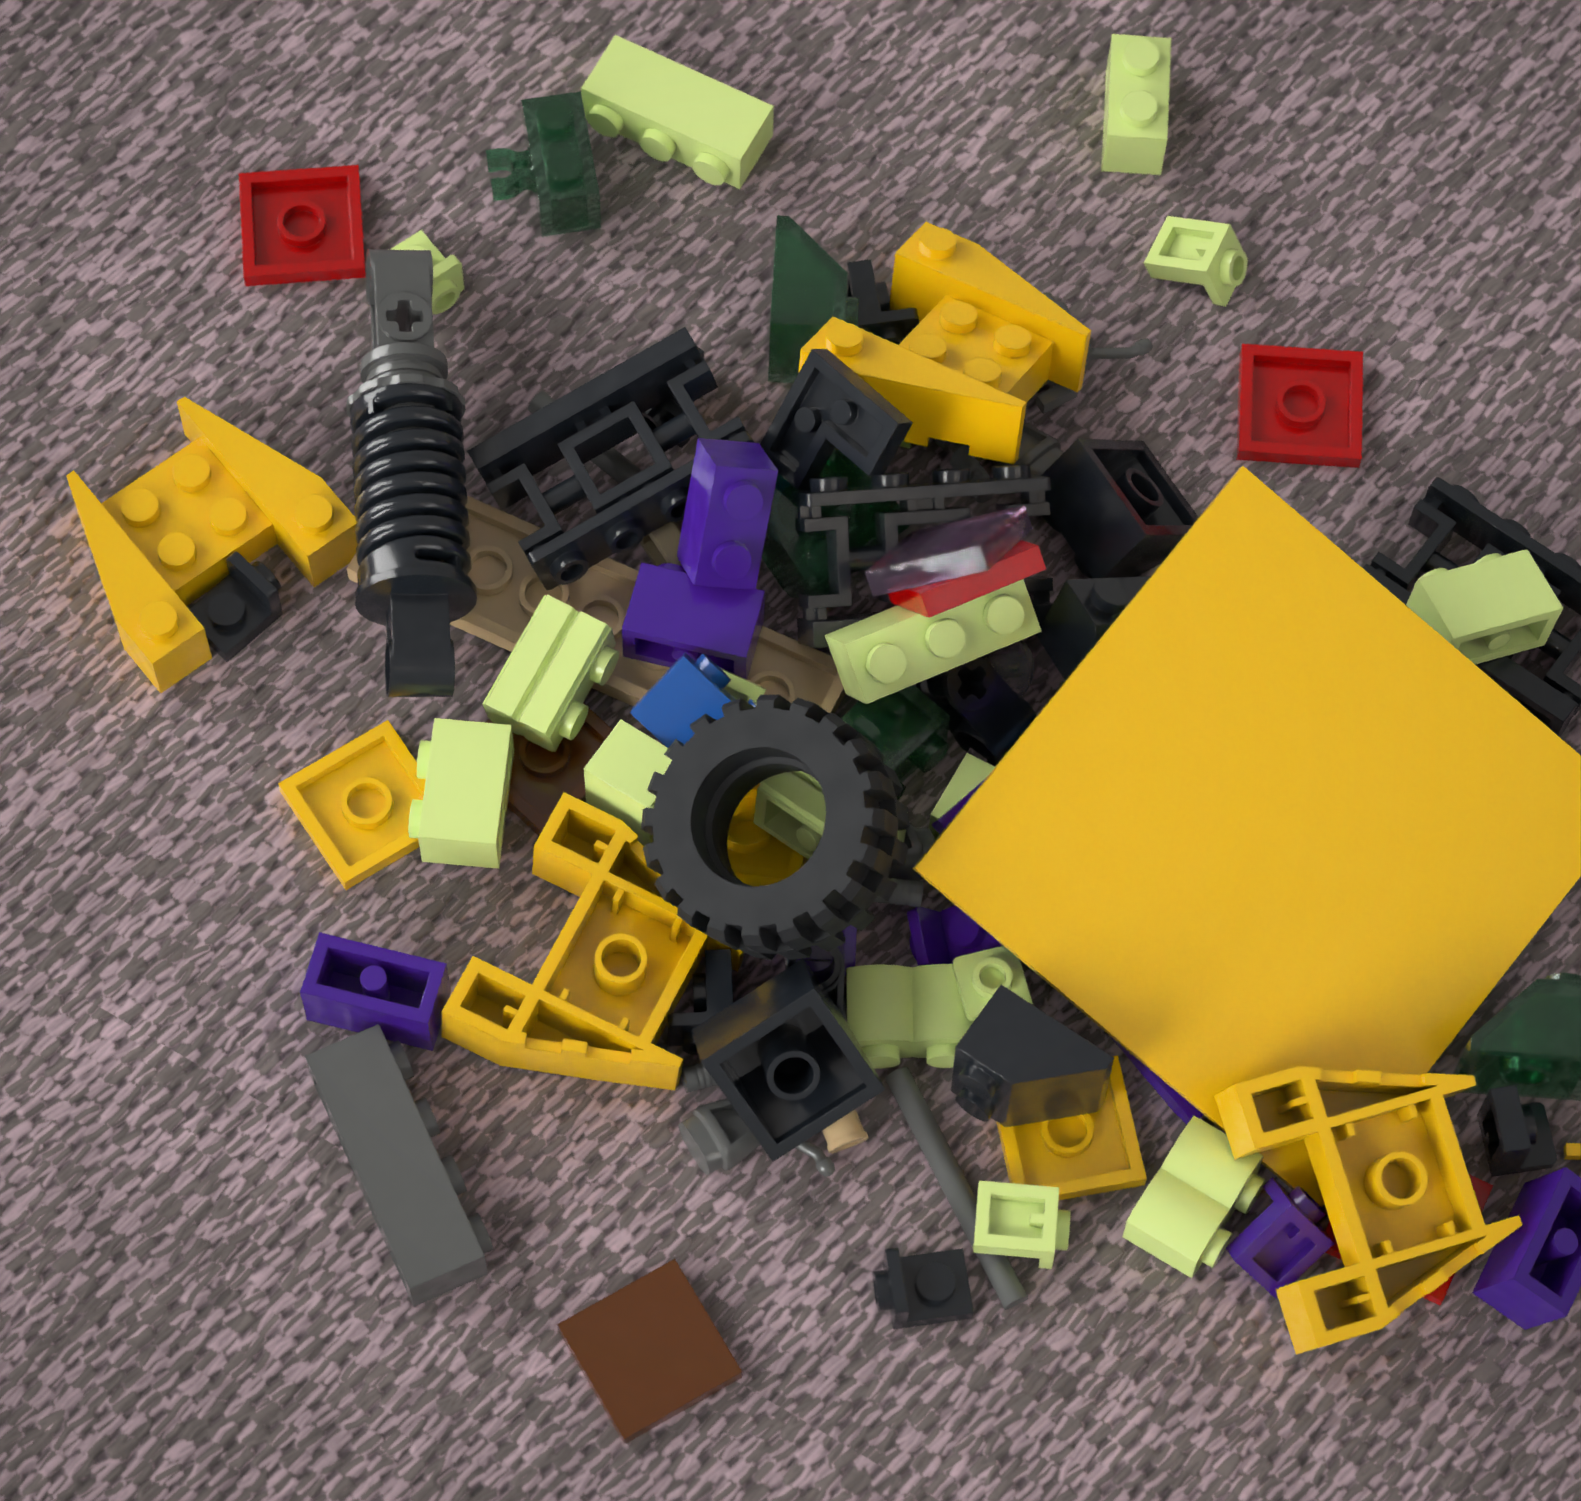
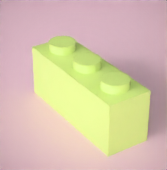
(677, 113)
(907, 648)

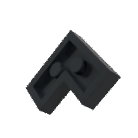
(830, 410)

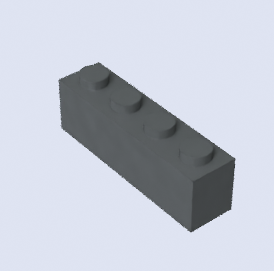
(398, 1165)

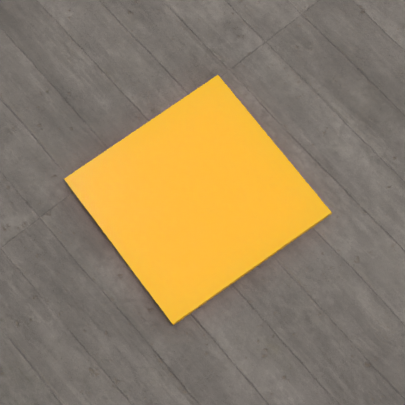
(1270, 821)

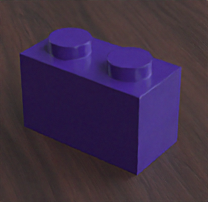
(726, 514)
(676, 617)
(370, 985)
(1538, 1266)

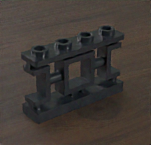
(584, 427)
(918, 505)
(1457, 510)

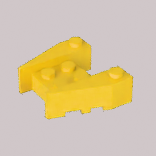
(977, 350)
(179, 522)
(607, 975)
(1387, 1183)

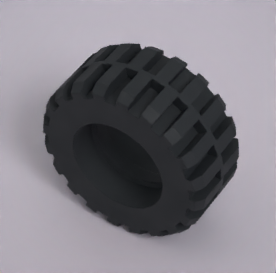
(712, 778)

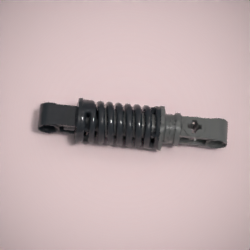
(409, 481)

